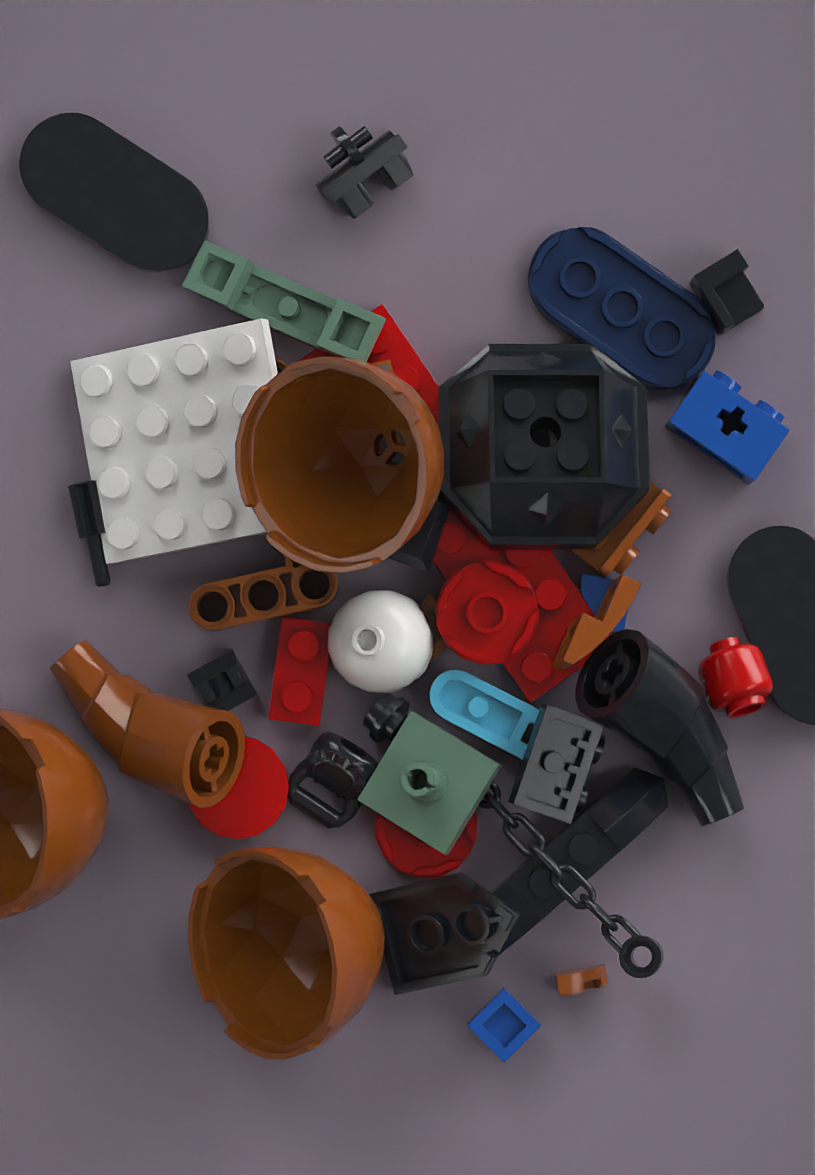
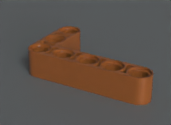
(238, 591)

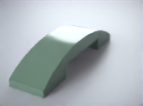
(289, 307)

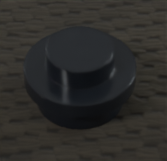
(386, 717)

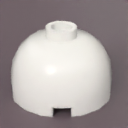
(380, 641)

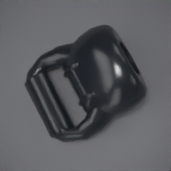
(338, 767)

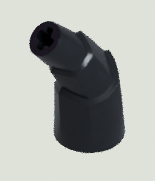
(662, 711)

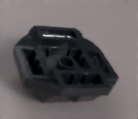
(532, 493)

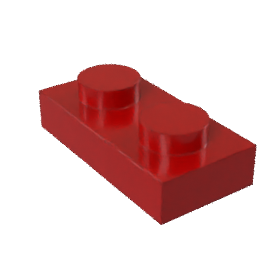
(300, 672)

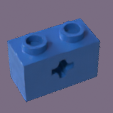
(739, 453)

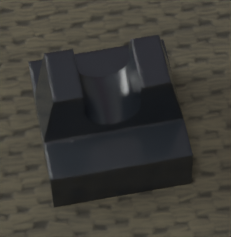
(223, 682)

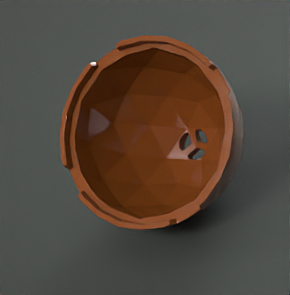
(317, 469)
(49, 811)
(283, 948)

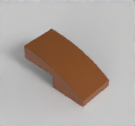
(588, 632)

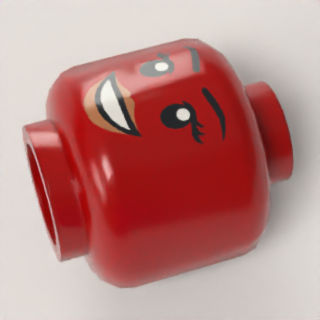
(735, 678)

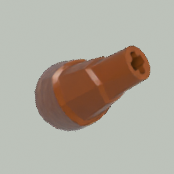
(154, 736)

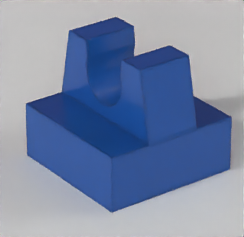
(503, 1024)

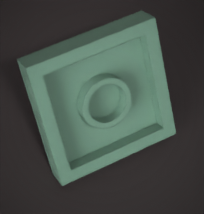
(429, 782)

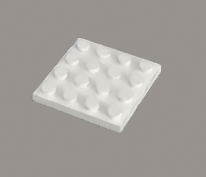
(165, 435)

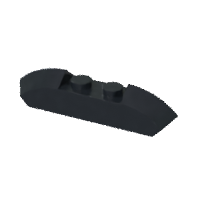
(585, 845)

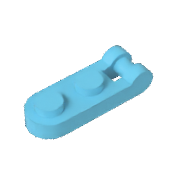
(482, 710)

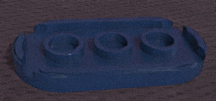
(621, 307)

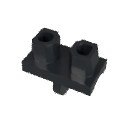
(380, 156)

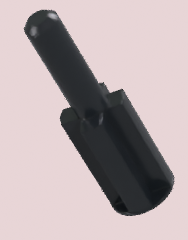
(90, 526)

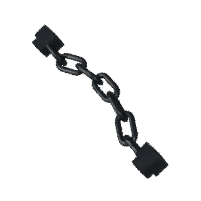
(588, 901)

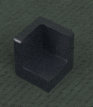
(727, 292)

